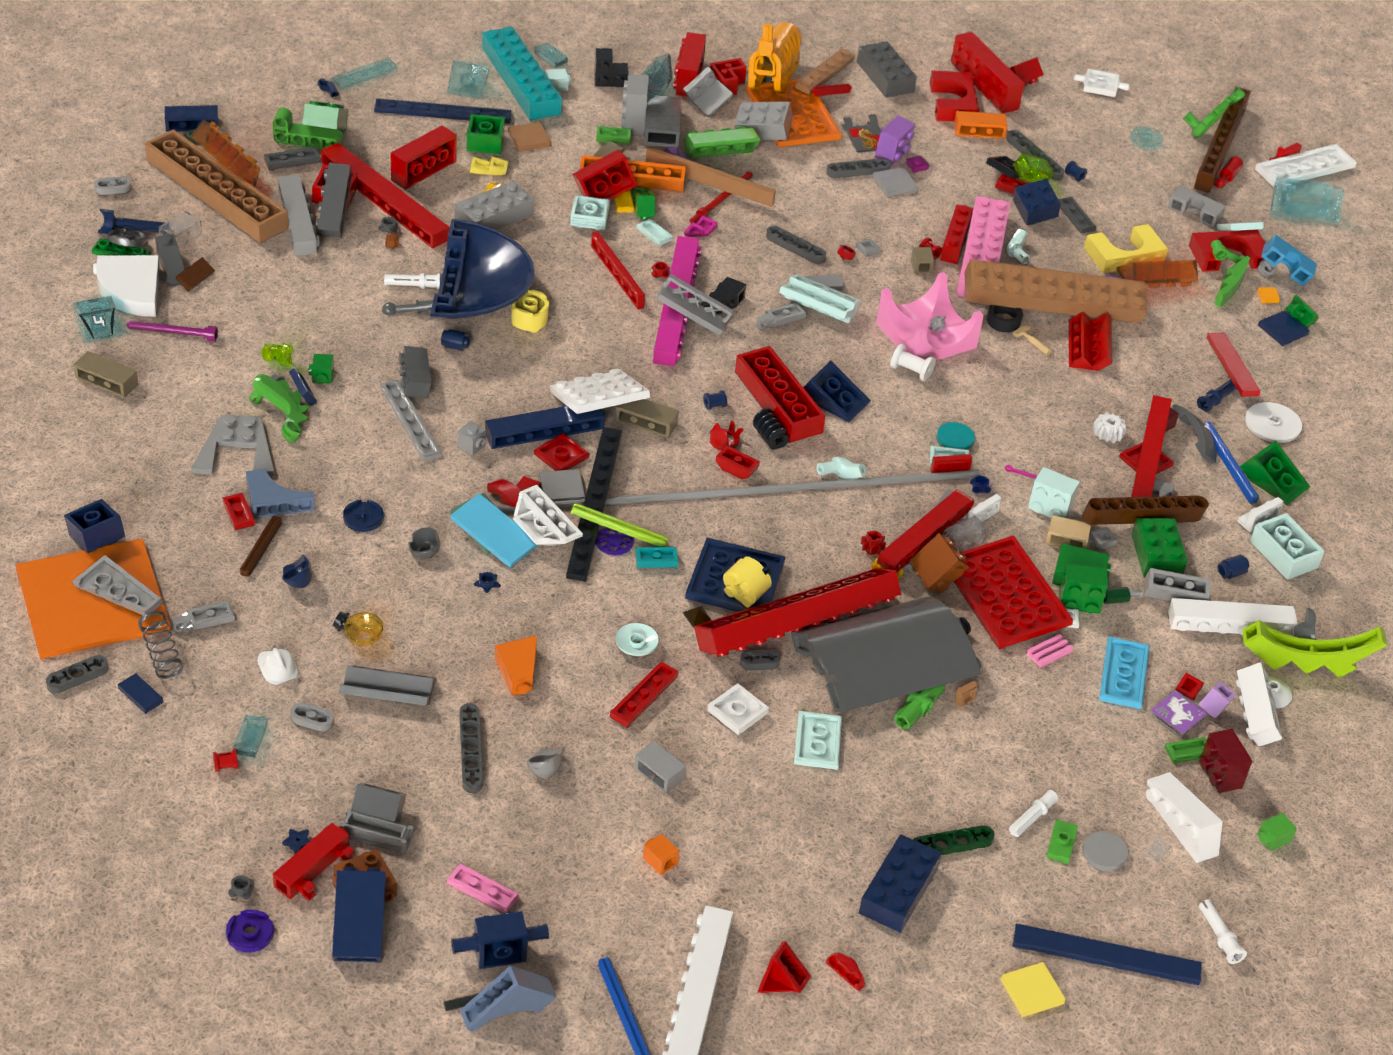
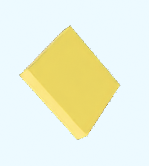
(1032, 989)

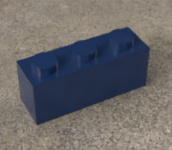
(189, 117)

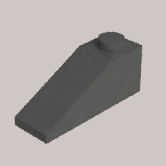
(169, 257)

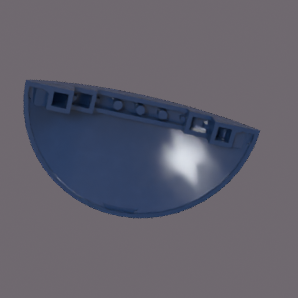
(480, 272)

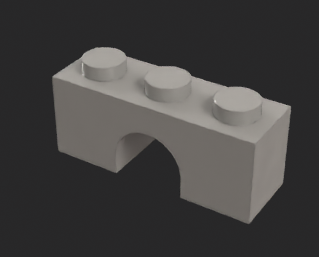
(1184, 200)

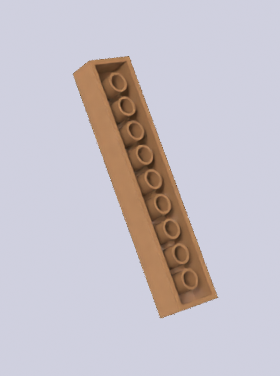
(217, 186)
(1054, 291)

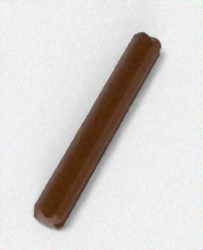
(260, 546)

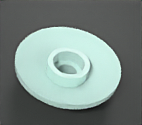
(637, 639)

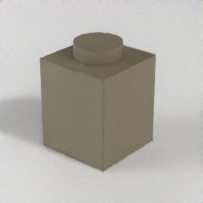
(922, 260)

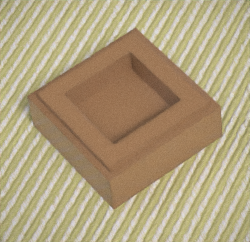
(966, 694)

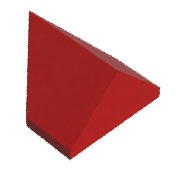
(784, 972)

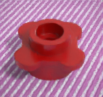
(660, 269)

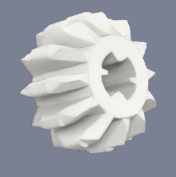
(1109, 427)

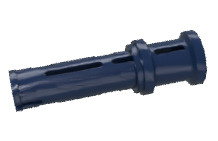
(1214, 397)

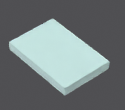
(818, 740)

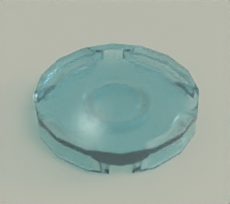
(1146, 138)

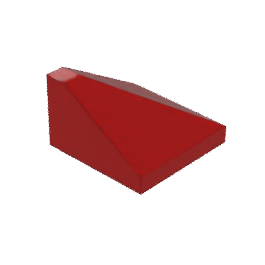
(1189, 686)

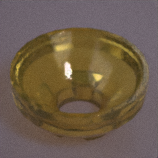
(363, 623)

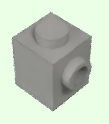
(471, 438)

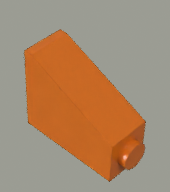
(517, 663)

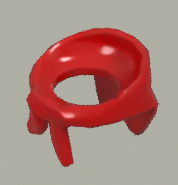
(719, 436)

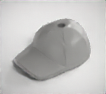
(545, 762)

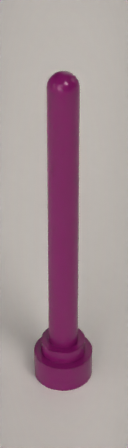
(209, 333)

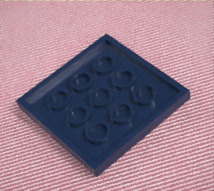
(715, 560)

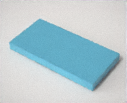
(493, 530)
(1124, 672)

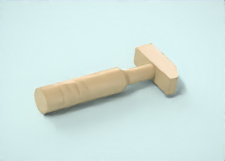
(1034, 341)

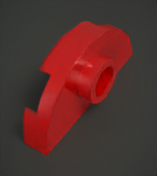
(847, 969)

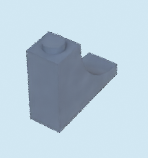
(271, 499)
(508, 993)

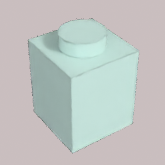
(559, 79)

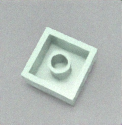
(1053, 494)

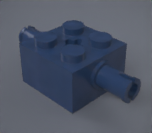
(500, 939)

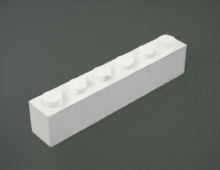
(1228, 616)

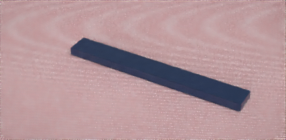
(436, 110)
(1107, 954)

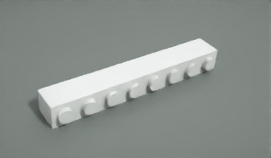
(699, 982)

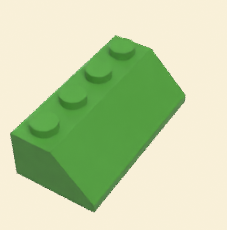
(720, 142)

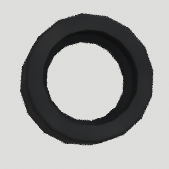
(1001, 324)

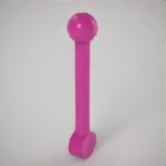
(1009, 468)

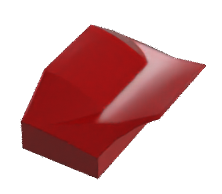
(736, 462)

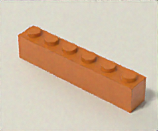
(651, 174)

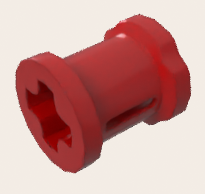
(936, 250)
(225, 760)

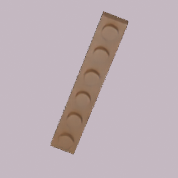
(825, 71)

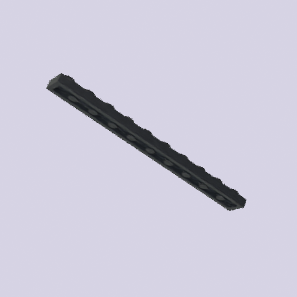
(595, 499)

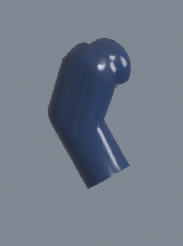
(328, 86)

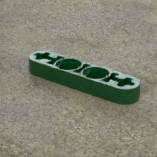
(953, 845)

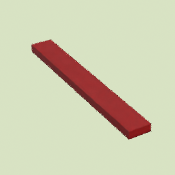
(1151, 447)

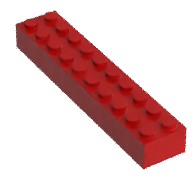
(796, 611)

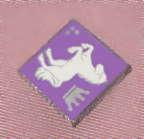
(1177, 714)

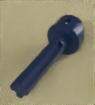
(112, 222)

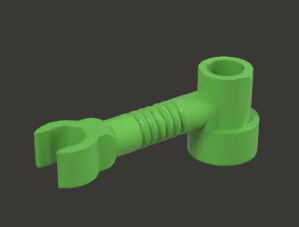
(1220, 252)

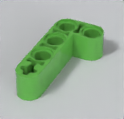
(304, 135)

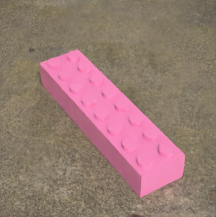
(985, 234)

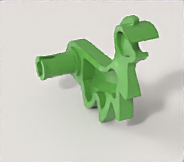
(1200, 128)
(289, 402)

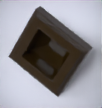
(697, 616)

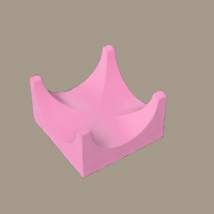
(910, 323)

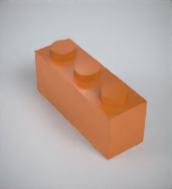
(980, 124)

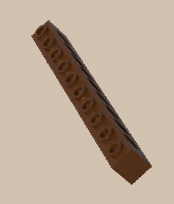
(1220, 144)

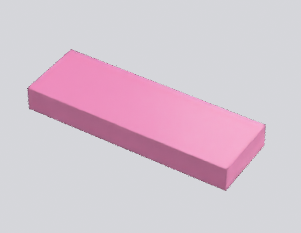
(483, 888)

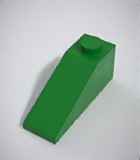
(644, 203)

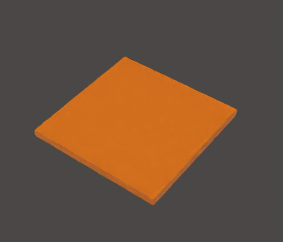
(74, 619)

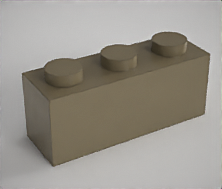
(106, 374)
(648, 416)

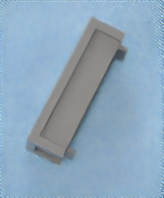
(377, 832)

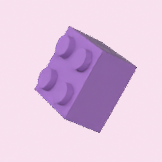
(895, 140)

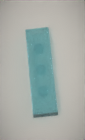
(364, 73)

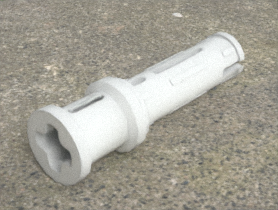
(425, 280)
(1226, 939)

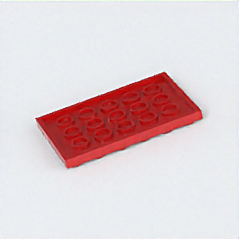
(1010, 593)

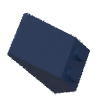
(836, 392)

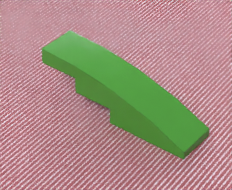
(1231, 282)

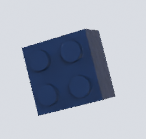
(1036, 202)
(94, 525)

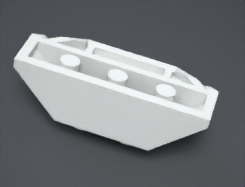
(543, 519)

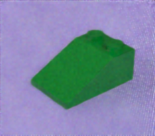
(1275, 473)

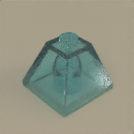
(467, 79)

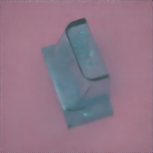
(1306, 200)

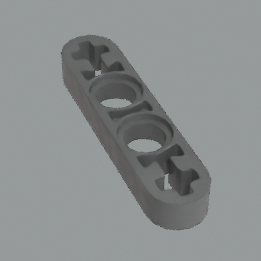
(841, 169)
(780, 236)

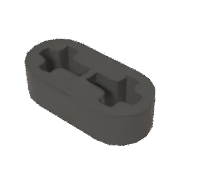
(760, 659)

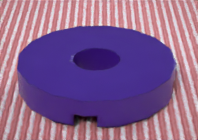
(250, 942)

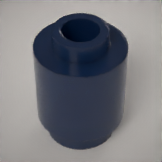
(455, 339)
(1233, 566)

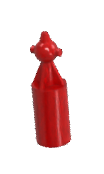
(1229, 171)

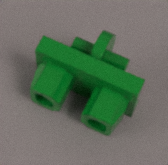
(1302, 311)

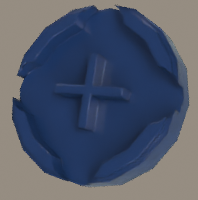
(363, 515)

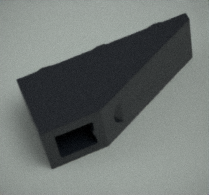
(729, 293)

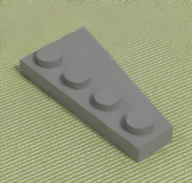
(117, 586)

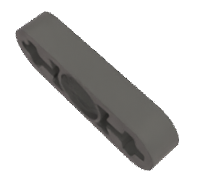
(64, 684)

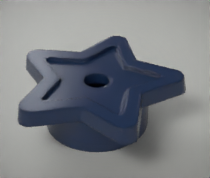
(491, 578)
(293, 836)

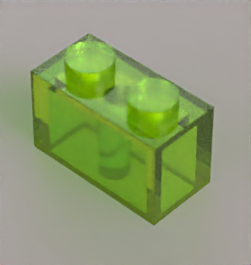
(1032, 168)

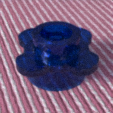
(980, 484)

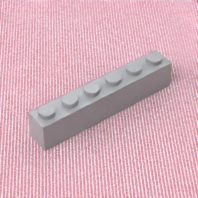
(300, 220)

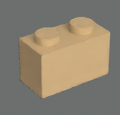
(1067, 532)

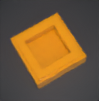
(1268, 295)

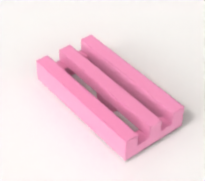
(1048, 647)

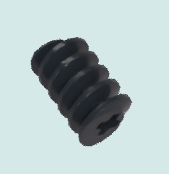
(770, 429)

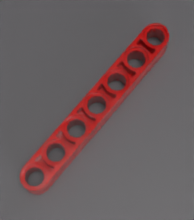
(942, 516)

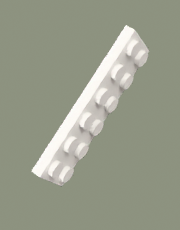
(1307, 164)

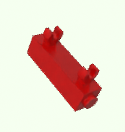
(312, 860)

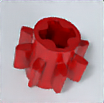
(873, 542)

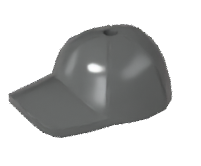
(1307, 628)

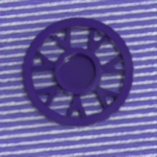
(614, 540)

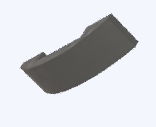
(1206, 445)

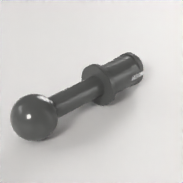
(420, 306)

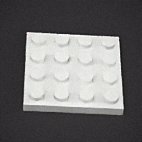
(599, 391)

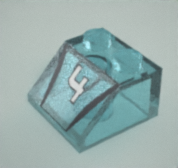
(97, 319)

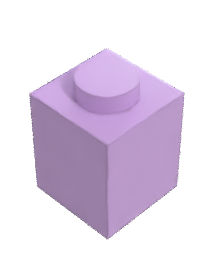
(1217, 699)

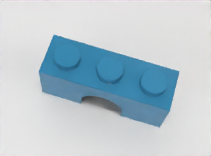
(1299, 265)

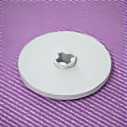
(1273, 422)

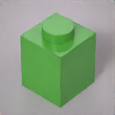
(1276, 831)

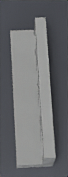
(691, 306)

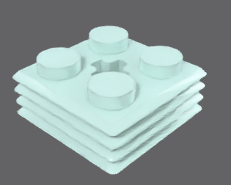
(590, 212)

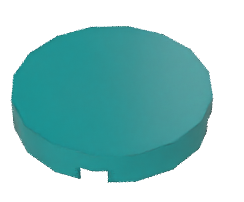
(955, 436)

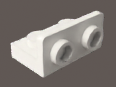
(1260, 514)

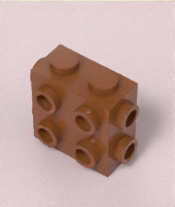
(939, 563)
(370, 860)

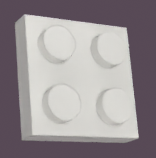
(738, 709)

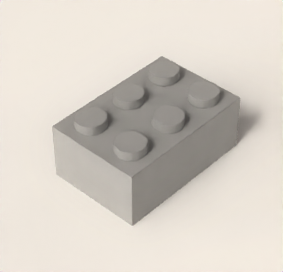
(635, 103)
(768, 119)

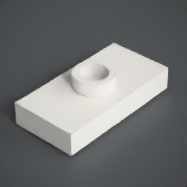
(987, 508)

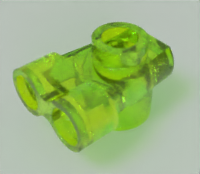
(279, 353)

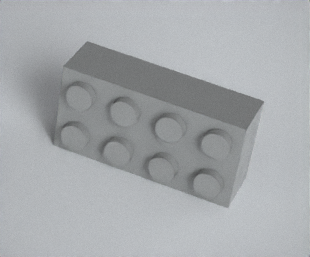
(496, 206)

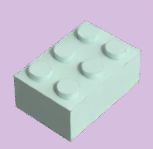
(1287, 546)

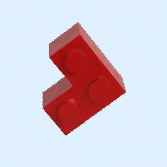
(730, 73)

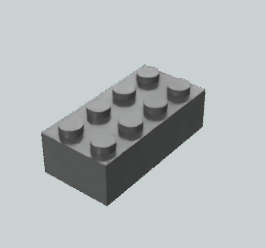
(886, 69)

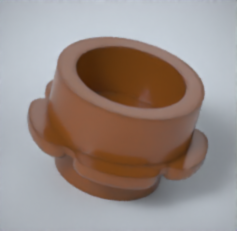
(391, 240)

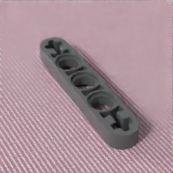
(1019, 140)
(471, 756)

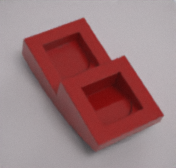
(507, 490)

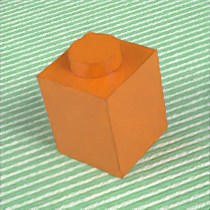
(660, 854)

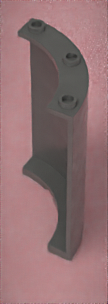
(889, 652)

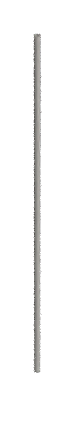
(768, 489)

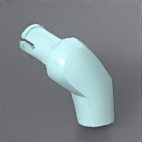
(1015, 246)
(843, 468)

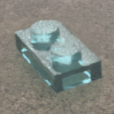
(551, 54)
(250, 735)

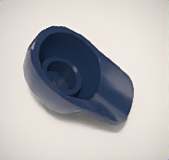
(298, 573)

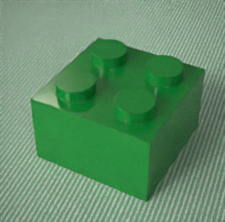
(485, 134)
(1083, 588)

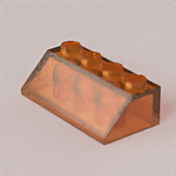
(225, 152)
(1161, 272)

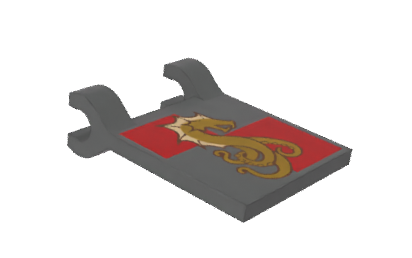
(863, 137)

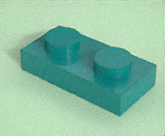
(656, 557)

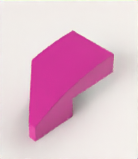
(702, 228)

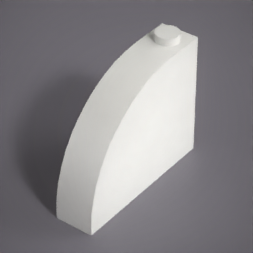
(130, 282)

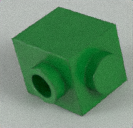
(322, 368)

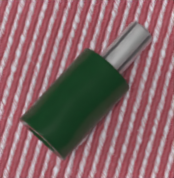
(1120, 595)

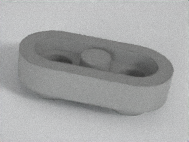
(113, 185)
(314, 717)

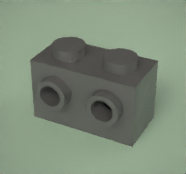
(378, 802)

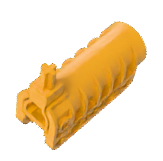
(776, 55)

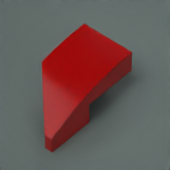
(1290, 150)

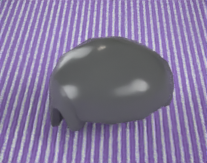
(424, 543)

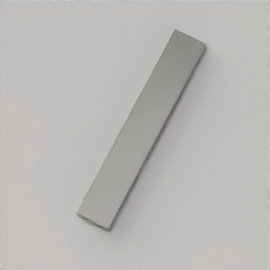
(411, 420)

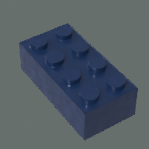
(900, 883)

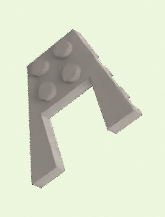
(235, 432)

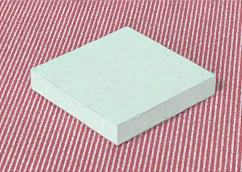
(1240, 226)

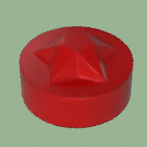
(846, 252)

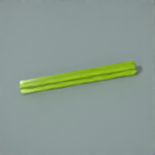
(619, 525)

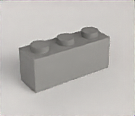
(1170, 585)

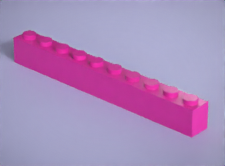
(671, 322)

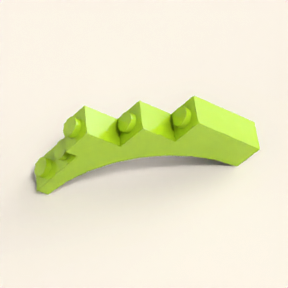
(1308, 654)

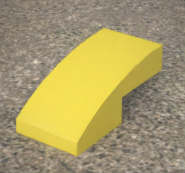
(494, 167)

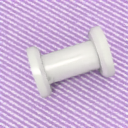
(912, 362)

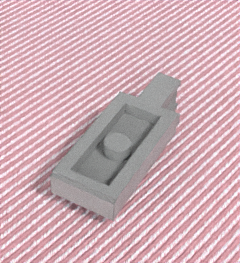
(781, 315)
(204, 617)

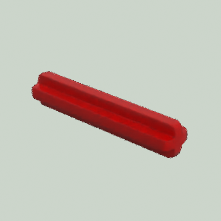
(831, 90)

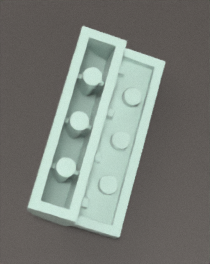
(821, 298)

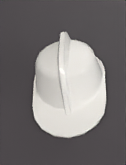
(277, 666)

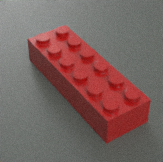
(989, 73)
(780, 391)

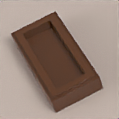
(195, 274)

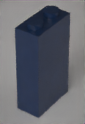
(359, 915)

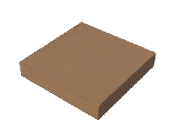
(529, 136)

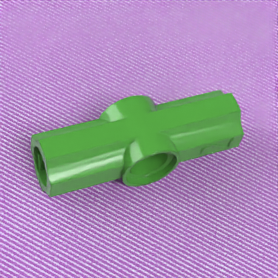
(917, 705)

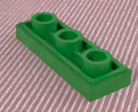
(107, 248)

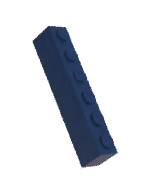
(541, 426)

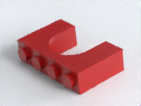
(953, 83)
(1244, 241)

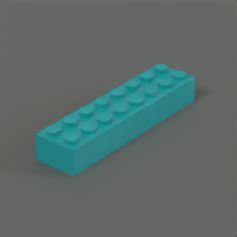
(521, 73)

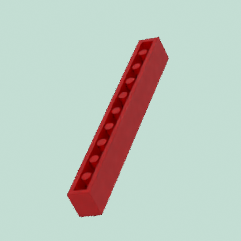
(389, 197)

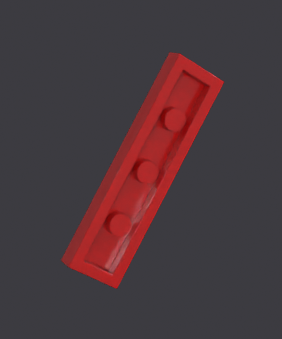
(644, 694)

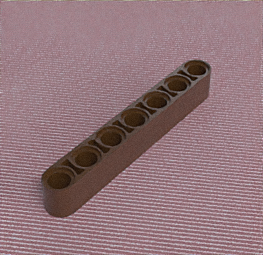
(1126, 509)

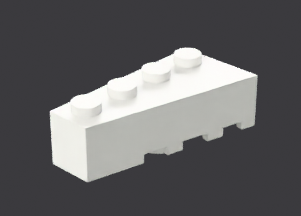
(1186, 816)

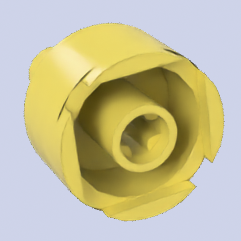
(530, 311)
(746, 581)

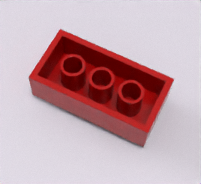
(689, 61)
(423, 157)

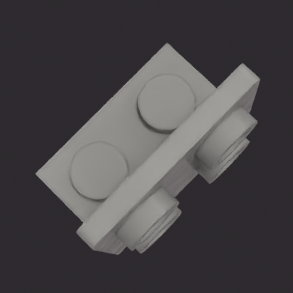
(707, 92)

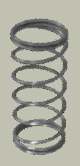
(164, 662)

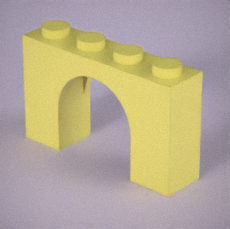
(1108, 257)

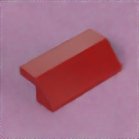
(1090, 342)

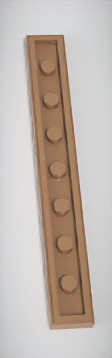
(715, 178)

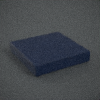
(1283, 328)

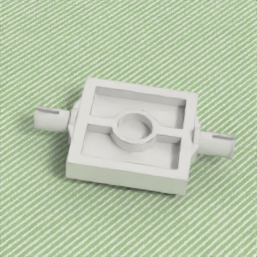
(1101, 82)

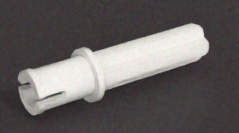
(1038, 808)

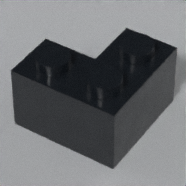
(606, 72)

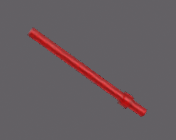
(703, 211)

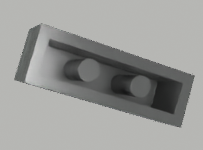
(415, 372)

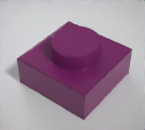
(917, 164)

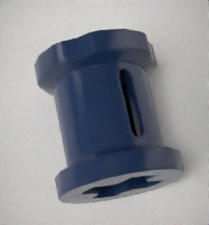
(1075, 170)
(715, 400)

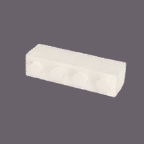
(1259, 705)

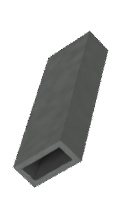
(662, 121)

